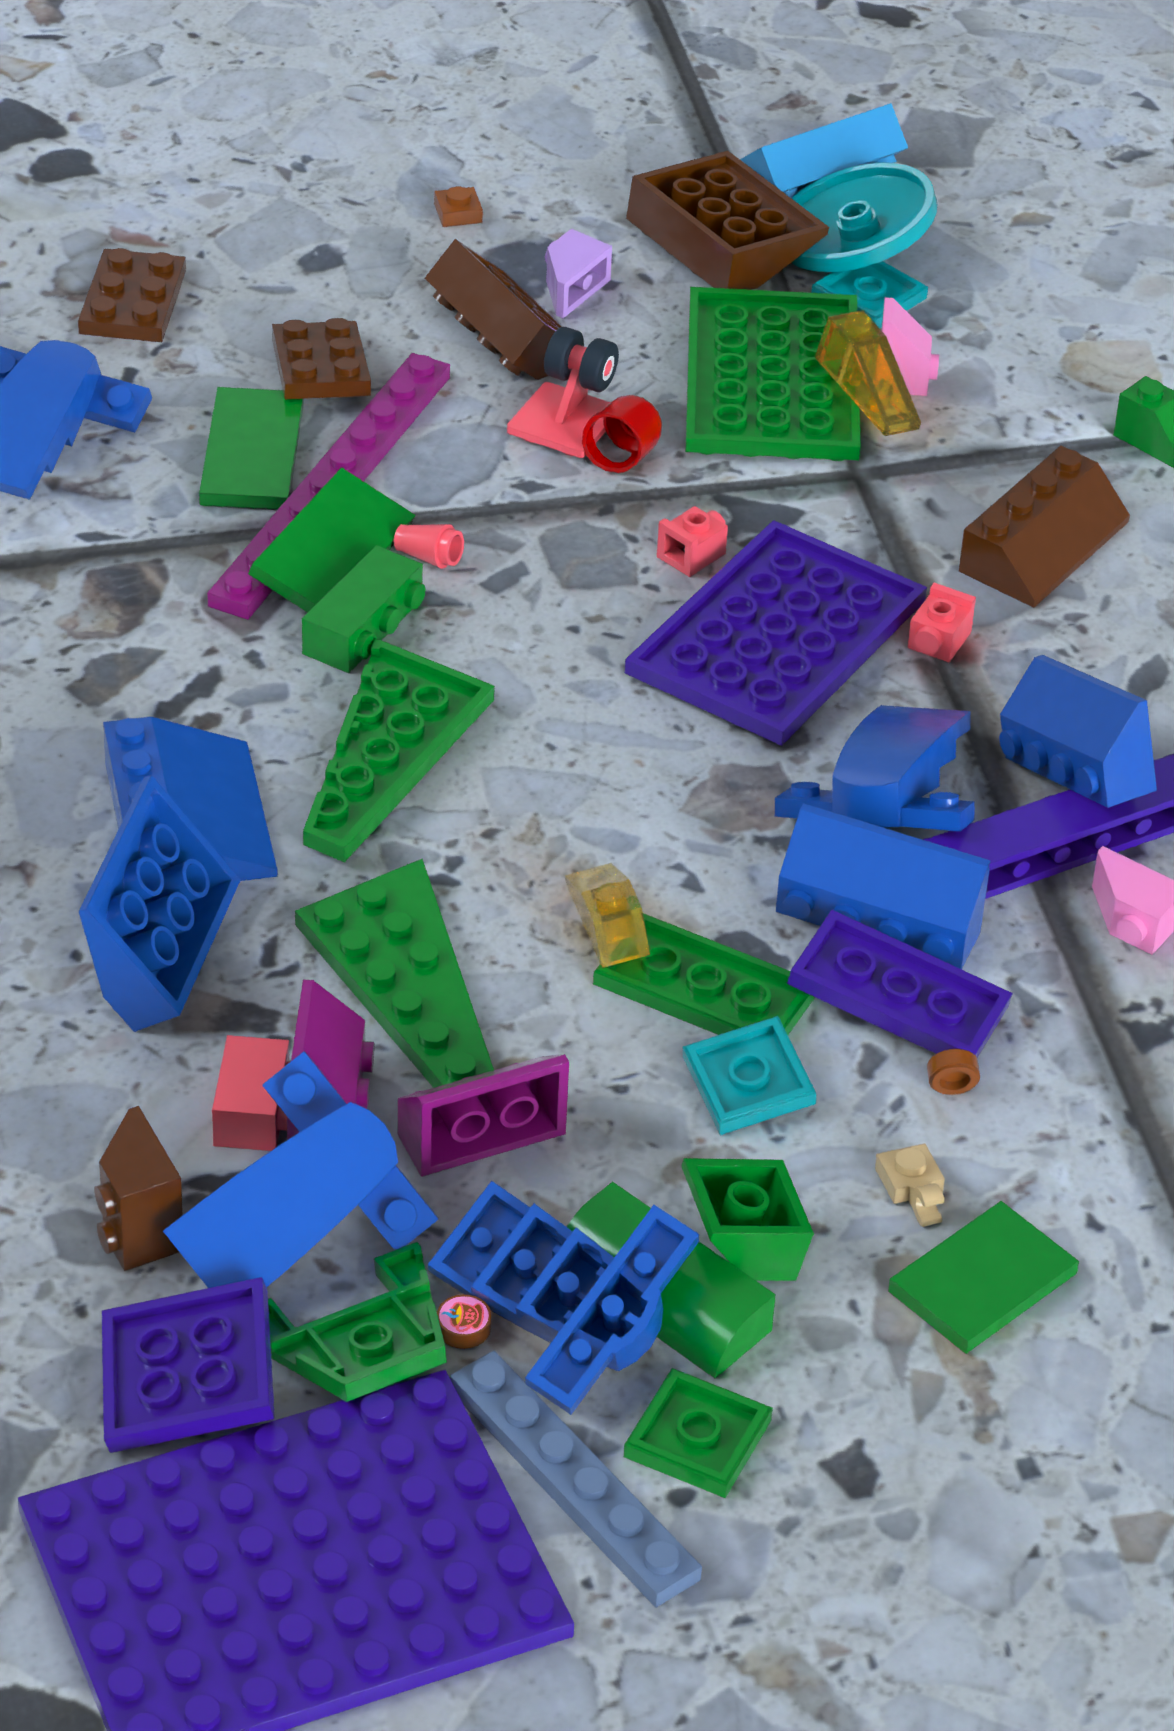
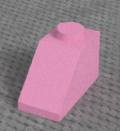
(910, 346)
(1134, 900)

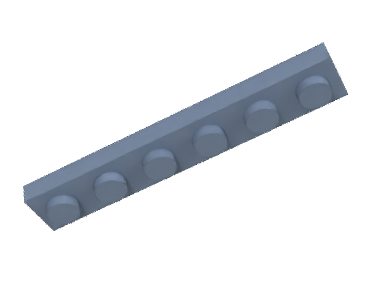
(576, 1479)

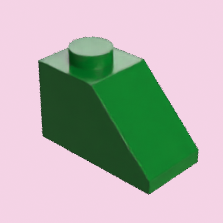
(1147, 419)

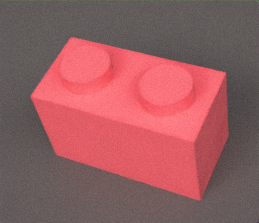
(242, 1108)

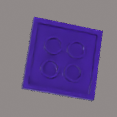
(186, 1365)

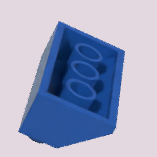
(1079, 733)
(885, 881)

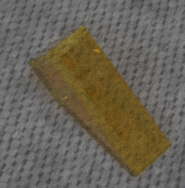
(867, 370)
(609, 913)

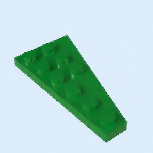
(389, 740)
(401, 966)

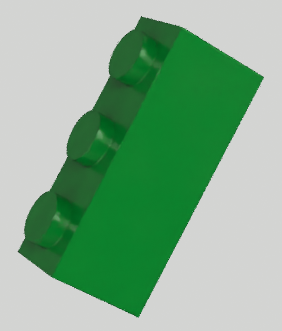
(362, 608)

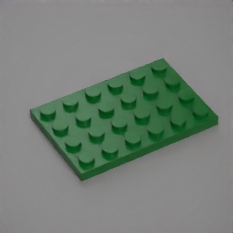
(758, 376)

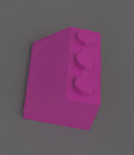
(335, 1043)
(485, 1114)

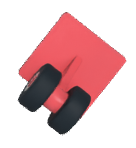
(560, 413)

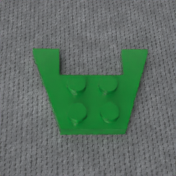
(370, 1341)

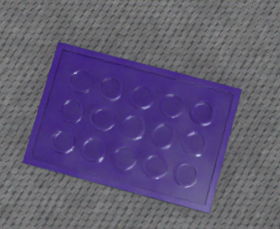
(776, 632)

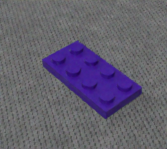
(898, 987)

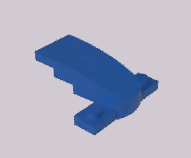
(45, 403)
(889, 769)
(301, 1188)
(565, 1286)

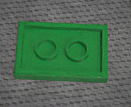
(983, 1276)

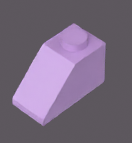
(576, 270)

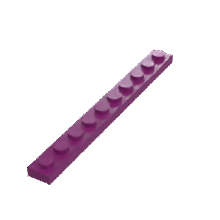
(356, 451)

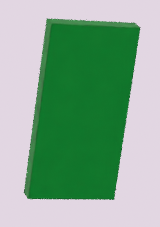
(251, 449)
(329, 539)
(704, 982)

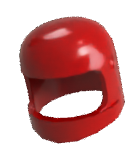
(631, 425)

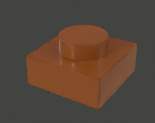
(458, 206)

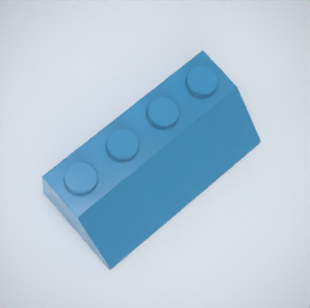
(851, 142)

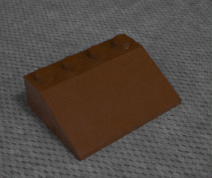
(722, 220)

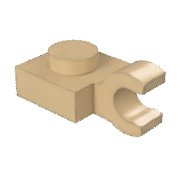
(913, 1177)

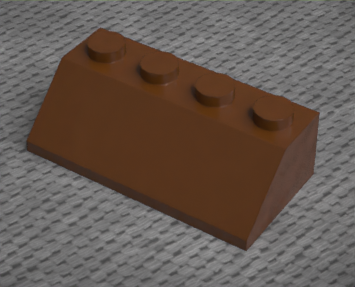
(495, 307)
(1043, 527)

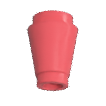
(431, 543)

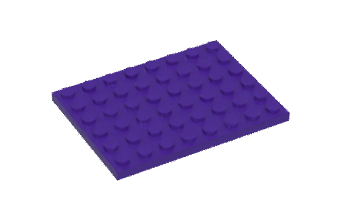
(294, 1566)

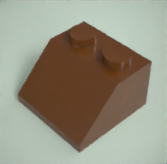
(137, 1194)

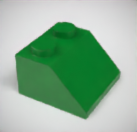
(751, 1214)

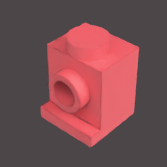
(701, 535)
(942, 623)

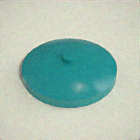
(869, 215)

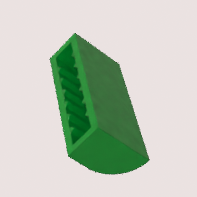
(709, 1304)

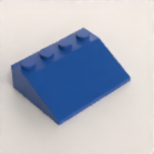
(205, 777)
(154, 909)

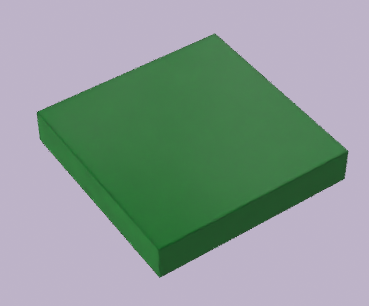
(698, 1432)

